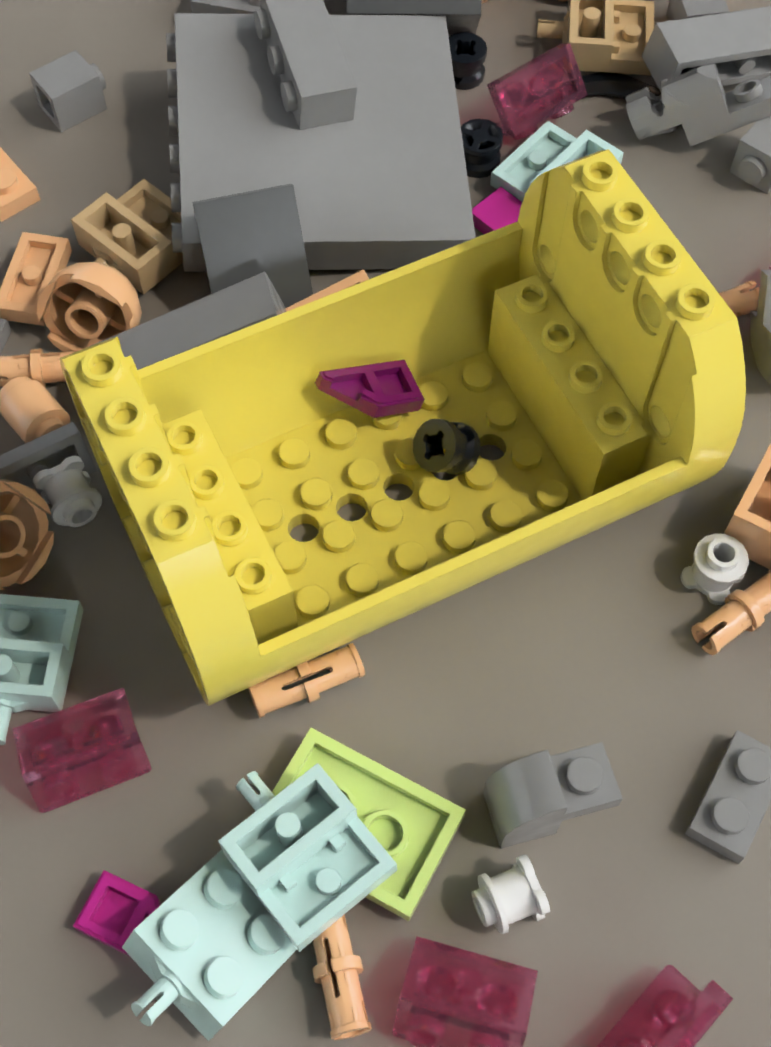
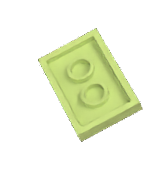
(399, 813)

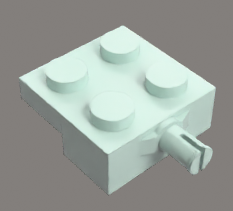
(542, 152)
(35, 653)
(305, 853)
(207, 948)

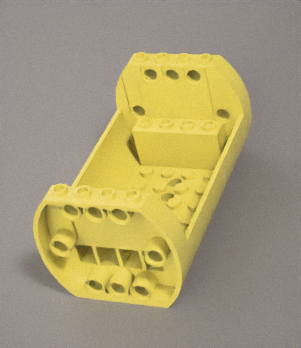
(558, 338)

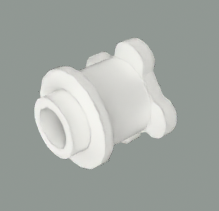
(69, 493)
(716, 567)
(510, 896)

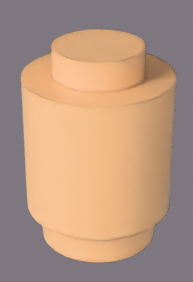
(31, 408)

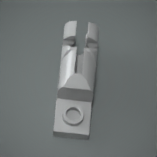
(699, 105)

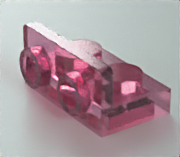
(537, 91)
(80, 750)
(463, 999)
(669, 1013)

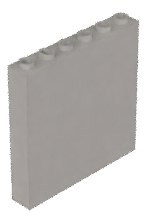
(363, 187)

